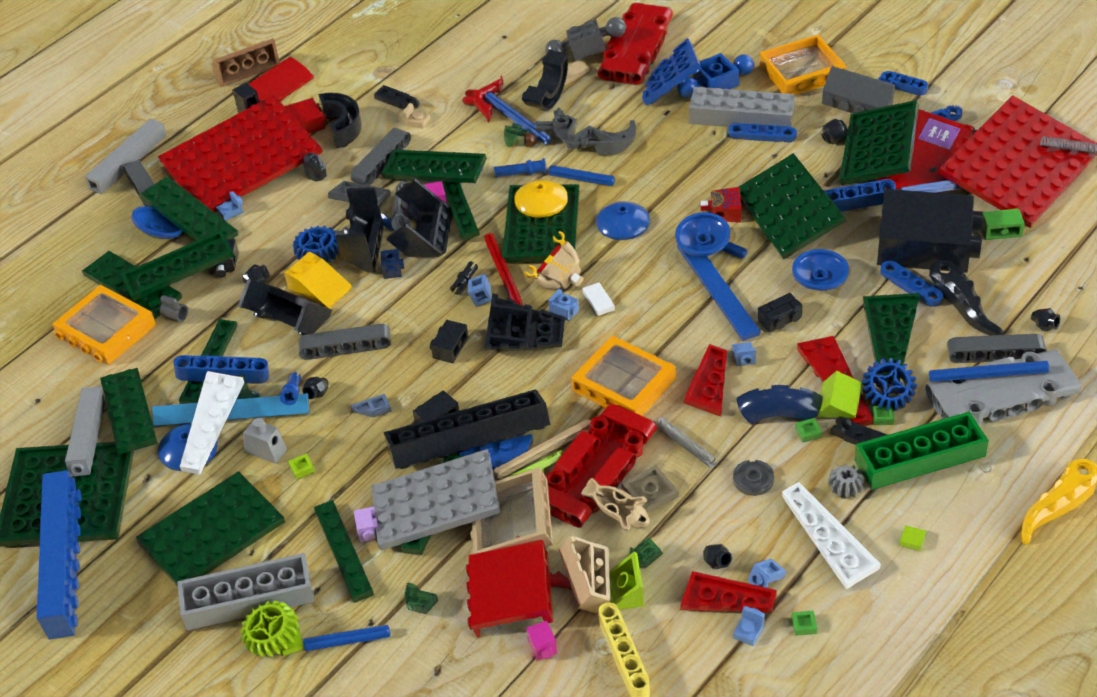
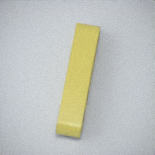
(611, 624)

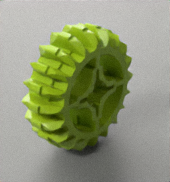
(269, 629)

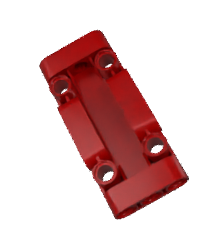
(629, 56)
(602, 454)

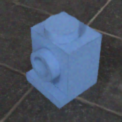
(479, 290)
(563, 305)

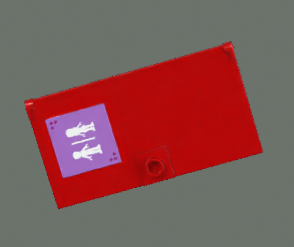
(932, 147)

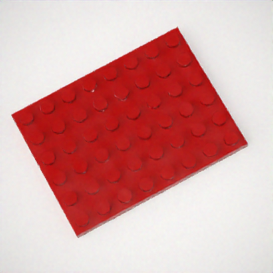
(240, 153)
(1011, 168)

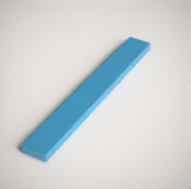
(241, 409)

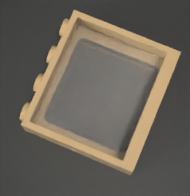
(522, 514)

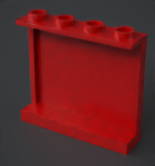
(509, 585)

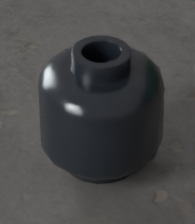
(834, 131)

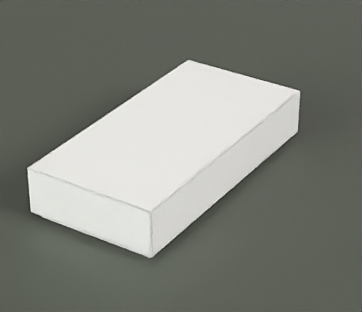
(598, 299)

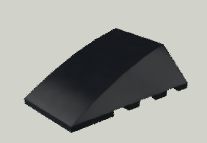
(522, 327)

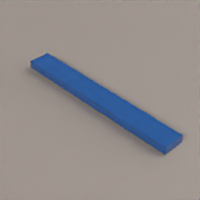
(722, 295)

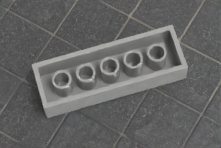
(733, 106)
(236, 591)

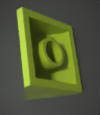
(839, 396)
(626, 583)

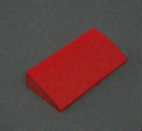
(282, 79)

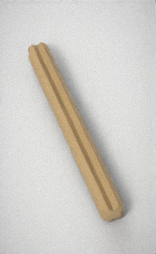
(541, 450)

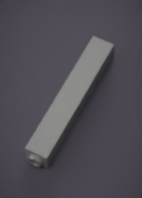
(132, 149)
(85, 431)

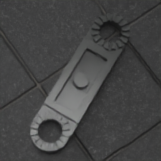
(400, 211)

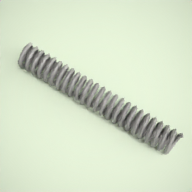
(1066, 145)
(685, 446)

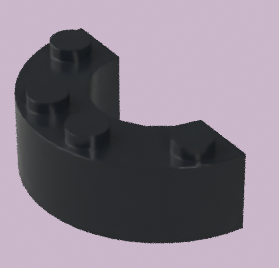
(551, 83)
(348, 117)

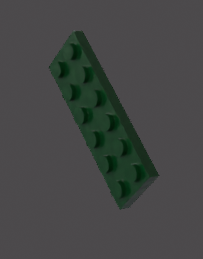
(434, 166)
(185, 210)
(177, 265)
(107, 272)
(128, 411)

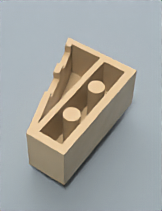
(587, 572)

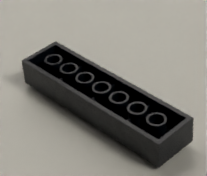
(466, 429)

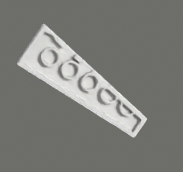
(212, 411)
(839, 548)

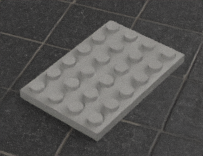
(435, 499)

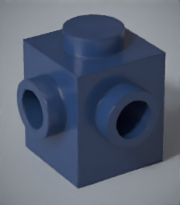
(391, 263)

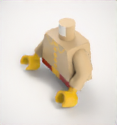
(559, 268)

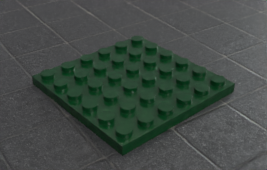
(101, 493)

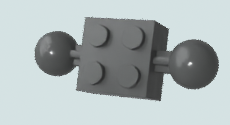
(588, 38)

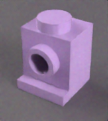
(366, 523)

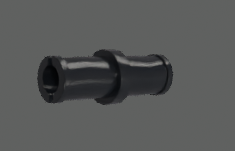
(463, 277)

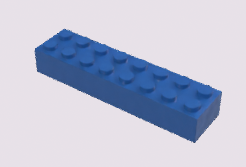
(58, 555)

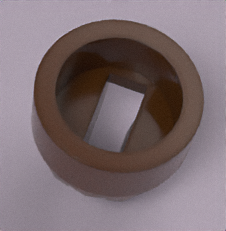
(529, 139)

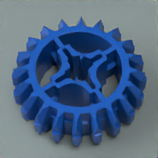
(318, 241)
(871, 378)

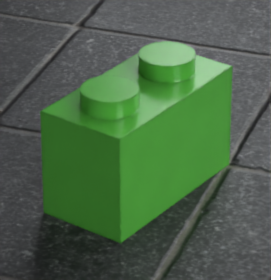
(1002, 224)

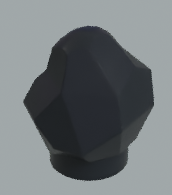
(257, 273)
(1046, 319)
(315, 387)
(717, 556)

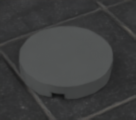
(753, 477)

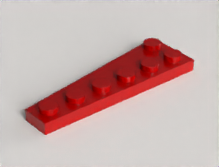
(825, 360)

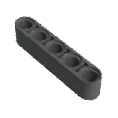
(376, 159)
(138, 177)
(344, 341)
(994, 347)

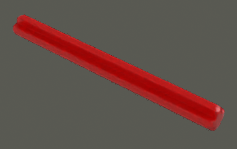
(502, 269)

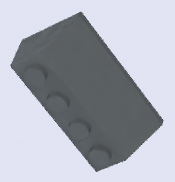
(855, 91)

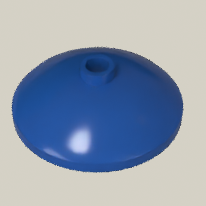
(623, 220)
(154, 223)
(702, 234)
(820, 269)
(173, 446)

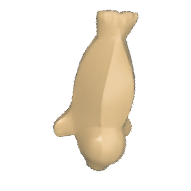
(618, 504)

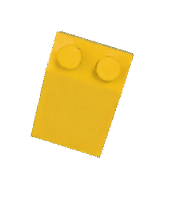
(316, 280)

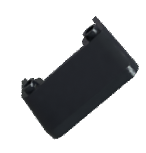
(432, 224)
(366, 230)
(284, 307)

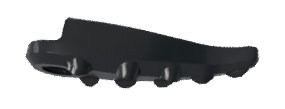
(961, 293)

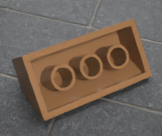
(245, 62)

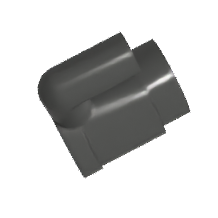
(172, 309)

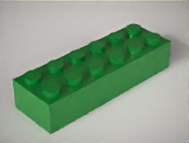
(921, 450)

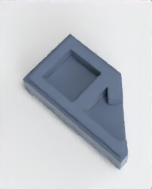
(373, 406)

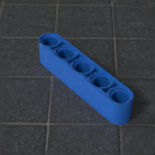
(860, 195)
(195, 367)

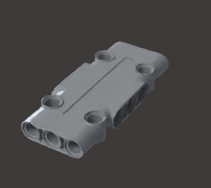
(1005, 395)

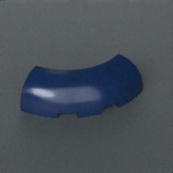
(779, 401)

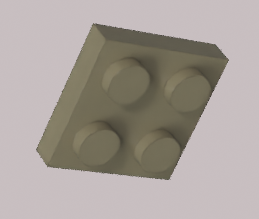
(653, 486)

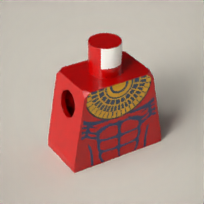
(725, 204)

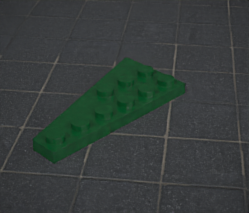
(890, 325)

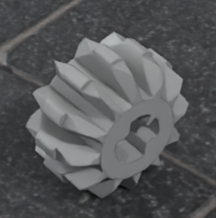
(846, 481)

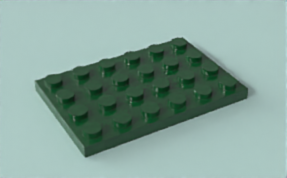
(879, 142)
(789, 206)
(532, 237)
(210, 529)

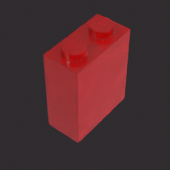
(308, 115)

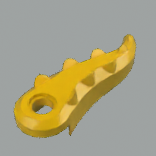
(1063, 497)

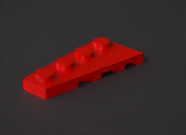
(708, 383)
(722, 594)

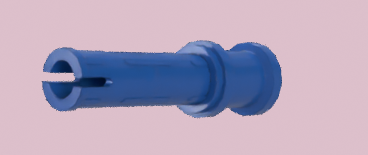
(529, 167)
(291, 390)

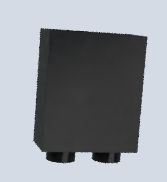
(928, 228)

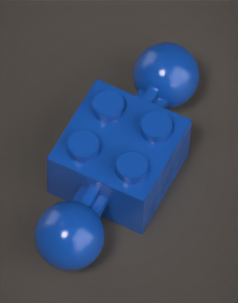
(717, 73)

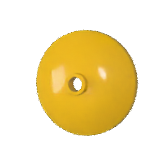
(541, 198)

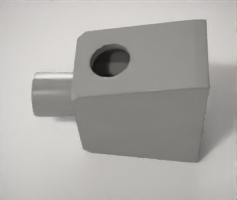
(264, 441)

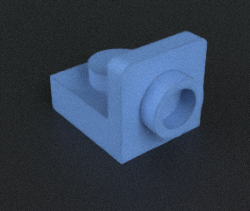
(230, 208)
(744, 354)
(766, 572)
(749, 626)

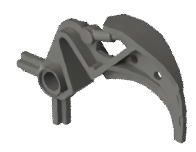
(604, 142)

